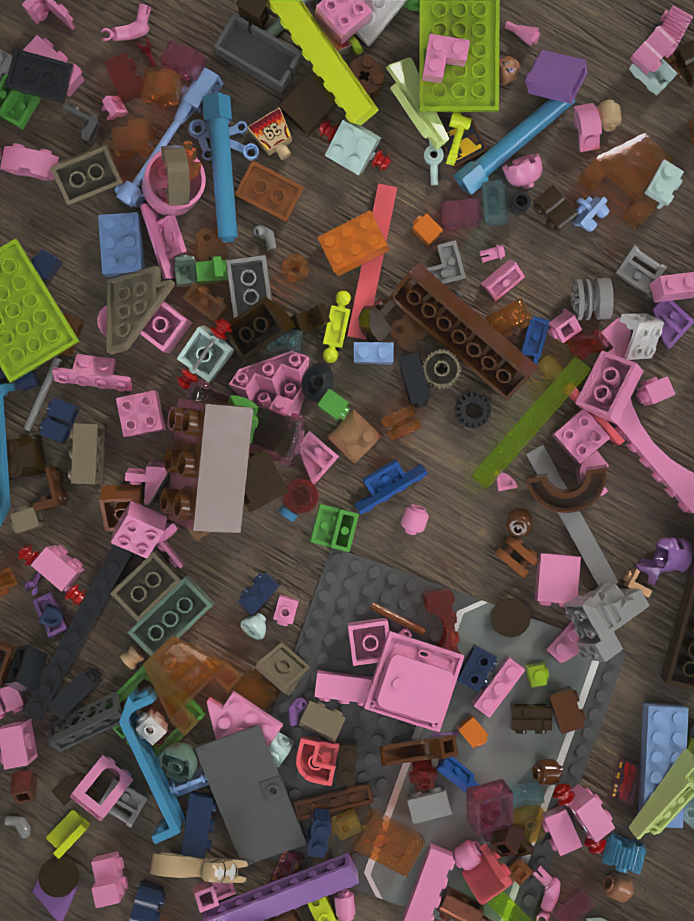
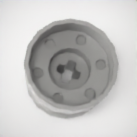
(592, 298)

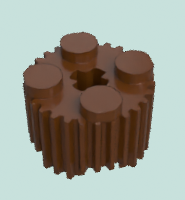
(368, 68)

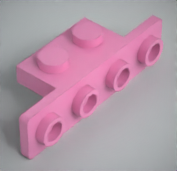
(165, 239)
(93, 372)

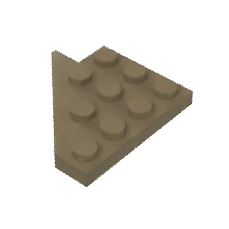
(131, 304)

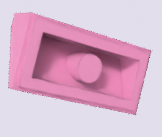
(503, 280)

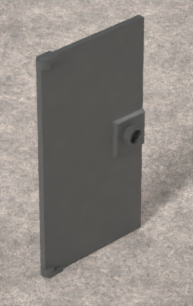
(250, 795)

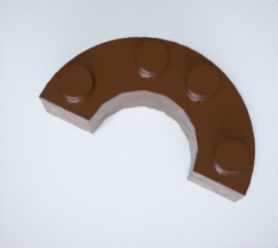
(568, 499)

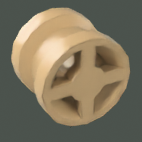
(132, 657)

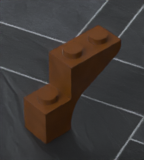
(418, 749)

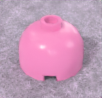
(524, 171)

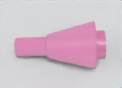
(526, 33)

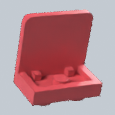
(488, 877)

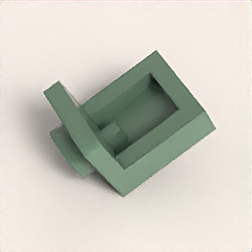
(184, 271)

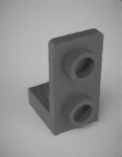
(89, 131)

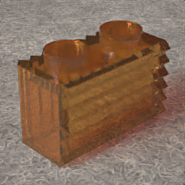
(510, 317)
(256, 689)

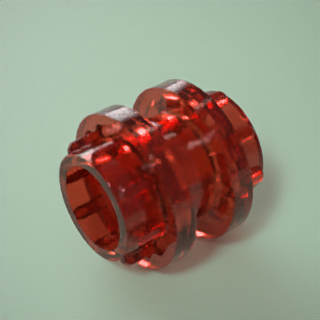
(290, 501)

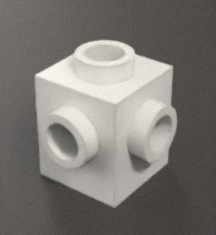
(151, 726)

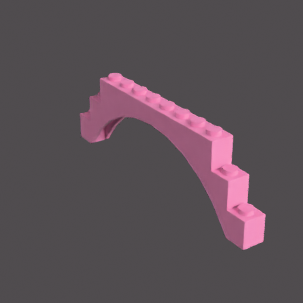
(676, 479)

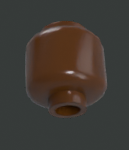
(519, 522)
(547, 772)

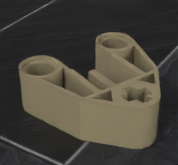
(177, 174)

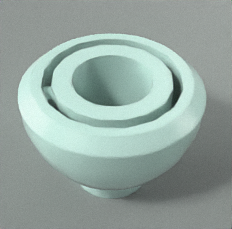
(254, 626)

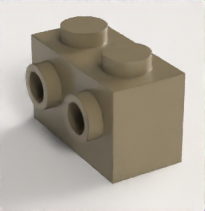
(27, 519)
(322, 720)

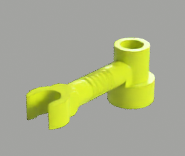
(460, 123)

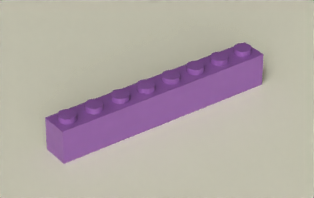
(288, 892)

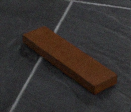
(334, 800)

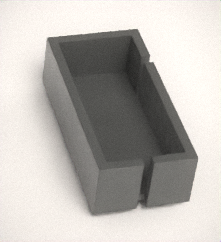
(258, 53)

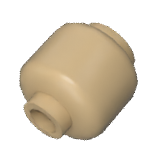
(609, 115)

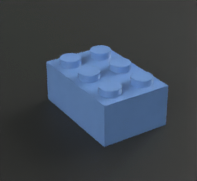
(121, 244)

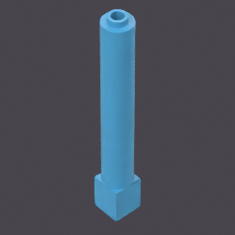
(217, 113)
(475, 173)

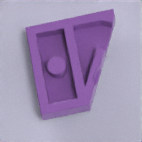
(675, 321)

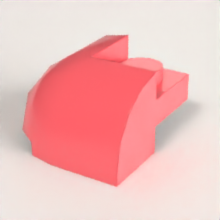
(317, 759)

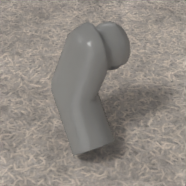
(267, 235)
(20, 823)

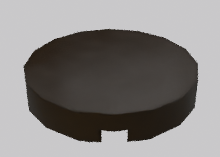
(510, 617)
(58, 877)

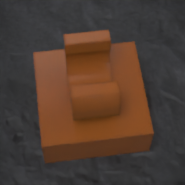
(519, 870)

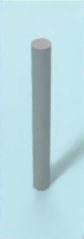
(41, 395)

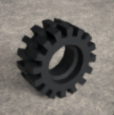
(484, 406)

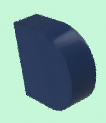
(51, 616)

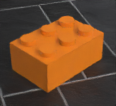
(353, 243)

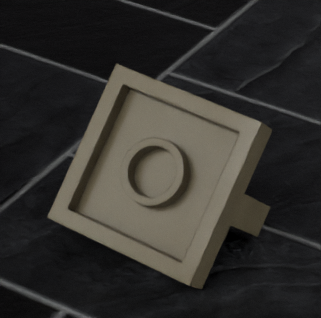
(283, 668)

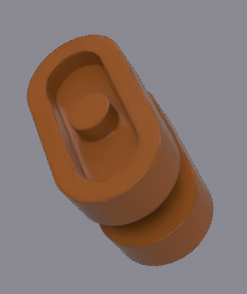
(515, 544)

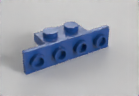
(387, 482)

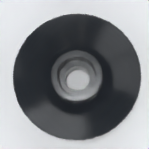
(317, 381)

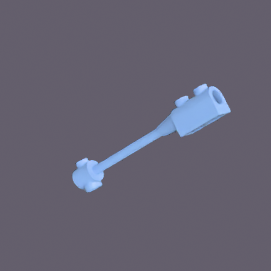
(206, 84)

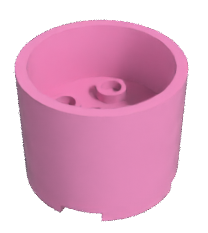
(155, 184)

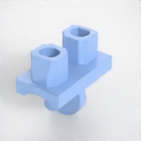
(588, 209)

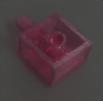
(489, 807)

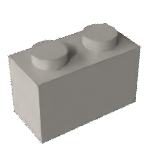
(428, 804)

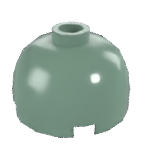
(179, 761)

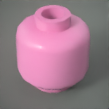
(414, 519)
(468, 855)

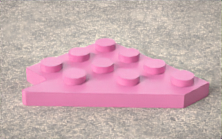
(239, 715)

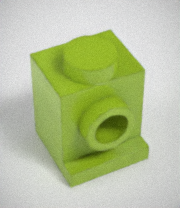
(537, 674)

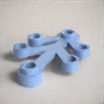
(233, 144)

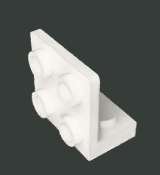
(644, 337)

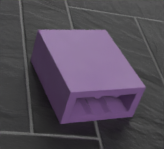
(556, 76)

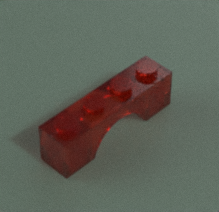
(440, 604)

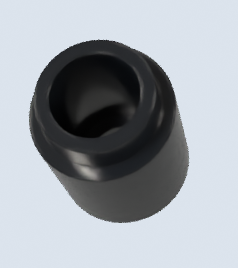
(521, 198)

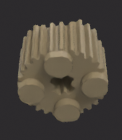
(448, 362)

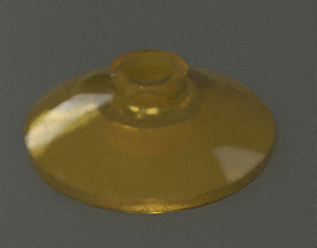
(530, 813)

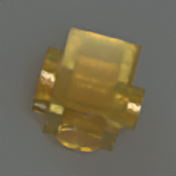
(346, 824)

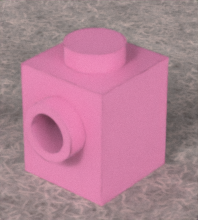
(285, 610)

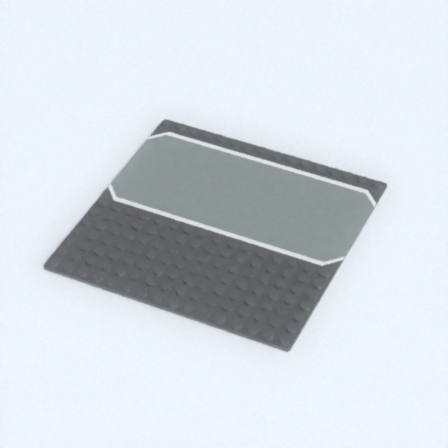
(345, 596)

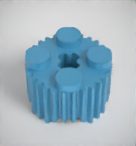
(624, 853)

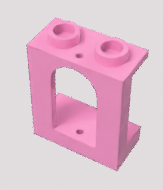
(88, 803)

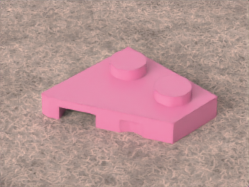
(316, 456)

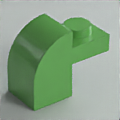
(211, 271)

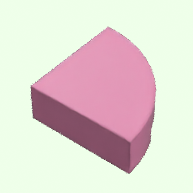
(505, 482)

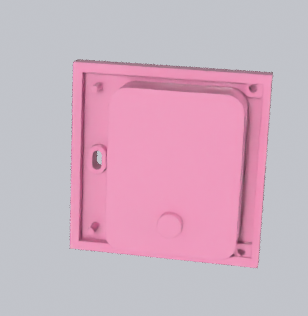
(412, 684)

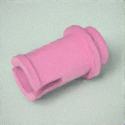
(493, 253)

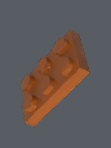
(269, 191)

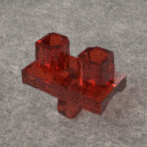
(583, 344)

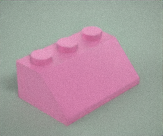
(609, 386)

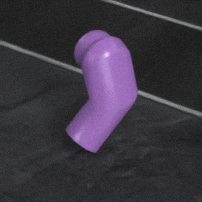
(294, 710)

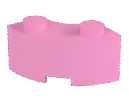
(28, 162)

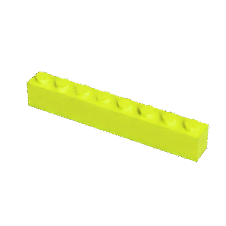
(325, 60)

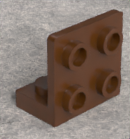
(58, 494)

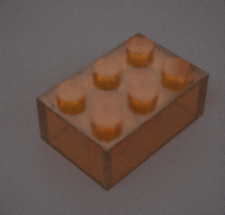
(388, 842)

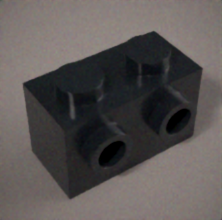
(26, 669)

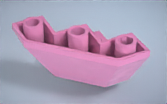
(274, 382)

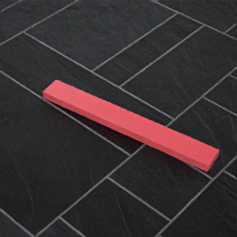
(371, 270)

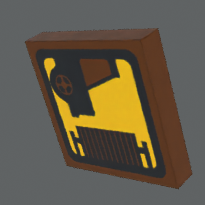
(471, 144)

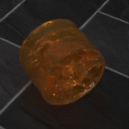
(401, 423)

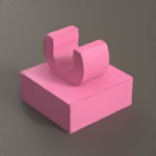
(114, 107)

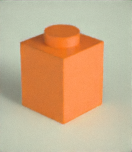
(426, 229)
(473, 731)

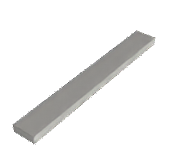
(574, 522)

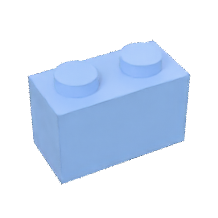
(373, 353)

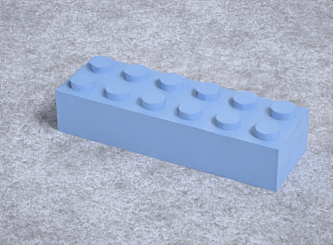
(661, 744)

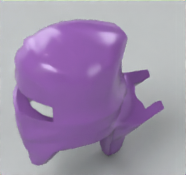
(669, 555)

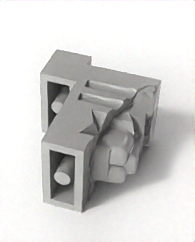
(599, 615)

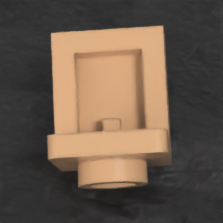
(630, 578)

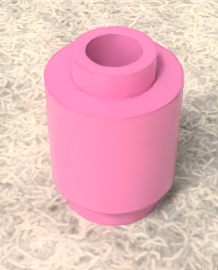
(344, 905)

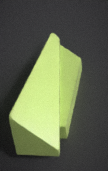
(407, 92)
(668, 798)

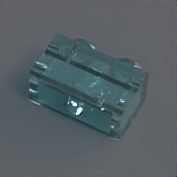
(495, 203)

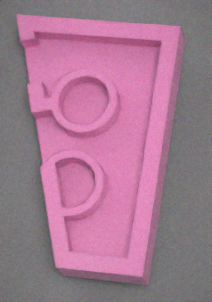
(564, 645)

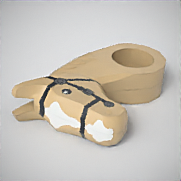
(210, 869)

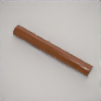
(397, 618)

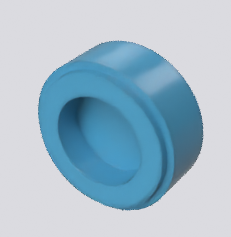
(287, 513)

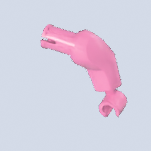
(133, 30)
(551, 892)

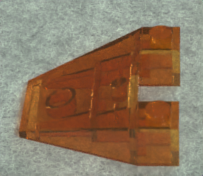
(631, 168)
(180, 673)

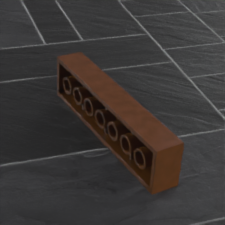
(463, 331)

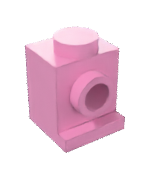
(564, 326)

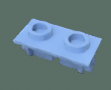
(198, 781)

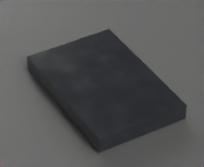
(39, 76)

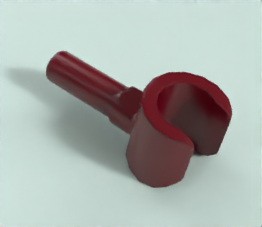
(147, 50)

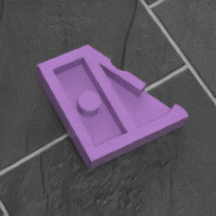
(56, 906)

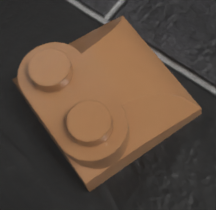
(354, 436)

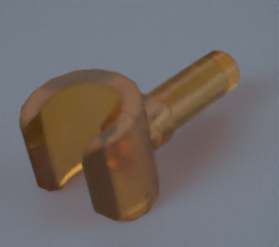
(671, 61)

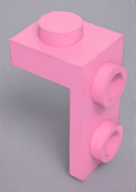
(170, 529)

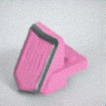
(153, 476)

